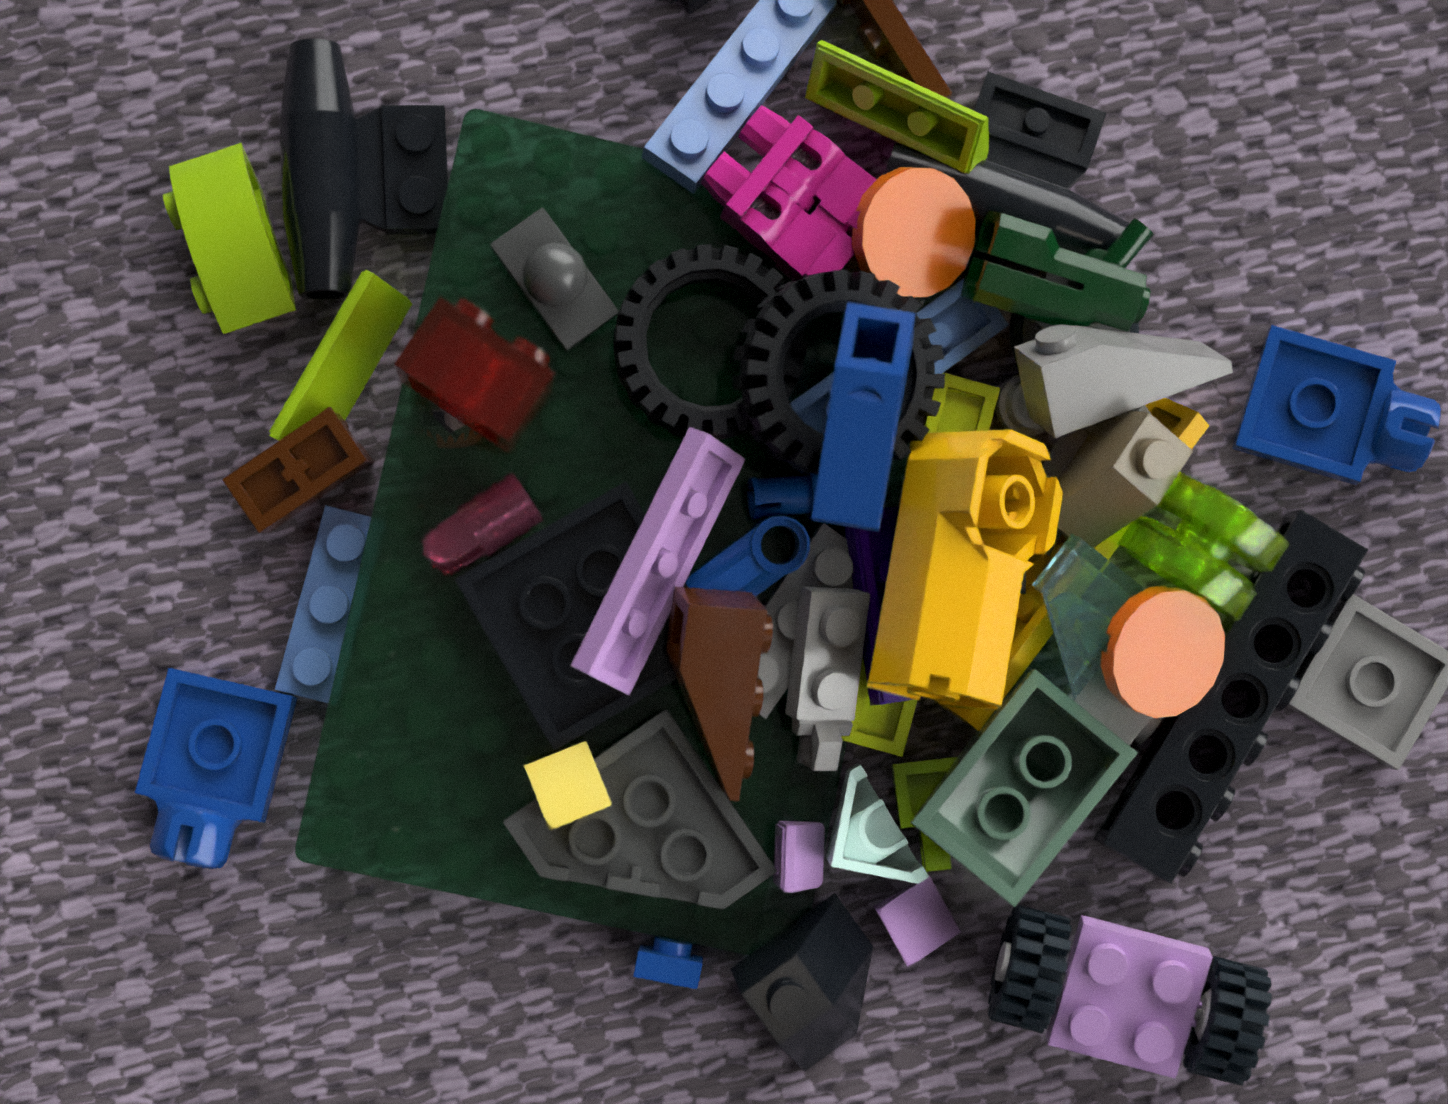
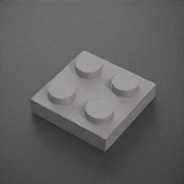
(1372, 682)

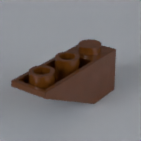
(716, 659)

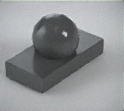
(554, 279)

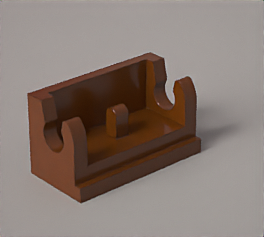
(297, 471)

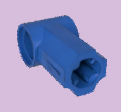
(743, 564)

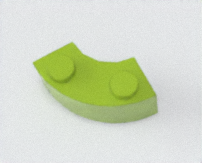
(229, 239)

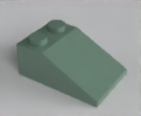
(1023, 786)

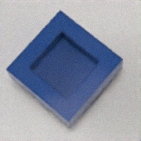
(669, 963)

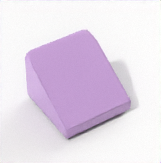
(798, 855)
(917, 920)

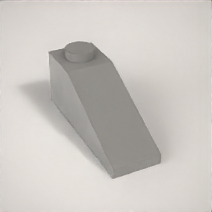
(1092, 374)

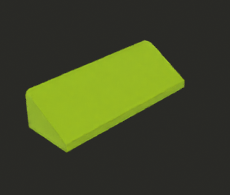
(897, 108)
(345, 354)

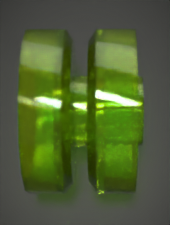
(1206, 537)

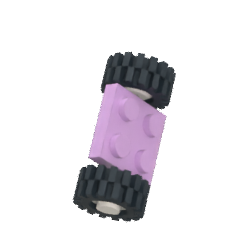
(1130, 996)

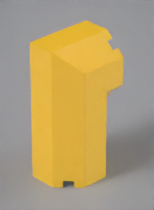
(957, 565)

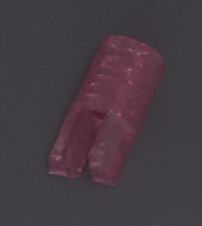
(481, 526)

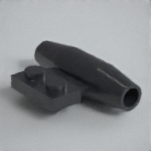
(1033, 159)
(351, 170)

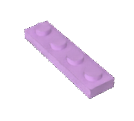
(658, 561)

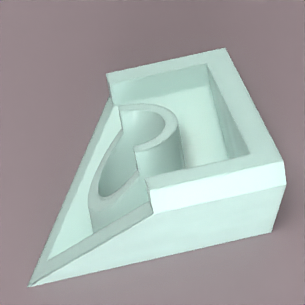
(867, 836)

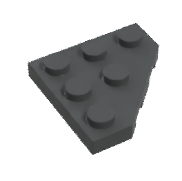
(661, 836)

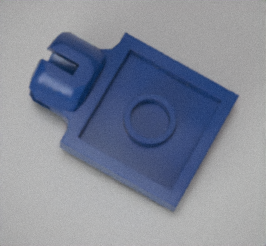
(1332, 410)
(211, 763)

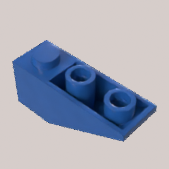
(863, 416)

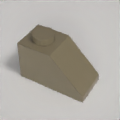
(1118, 475)

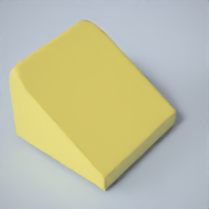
(567, 785)

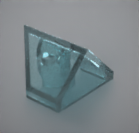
(1081, 598)

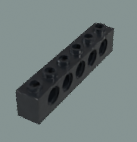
(1131, 828)

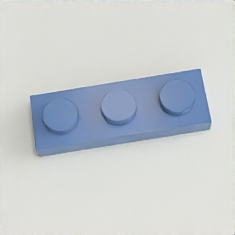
(324, 606)

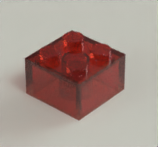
(476, 373)

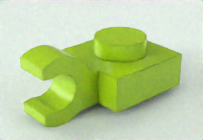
(912, 787)

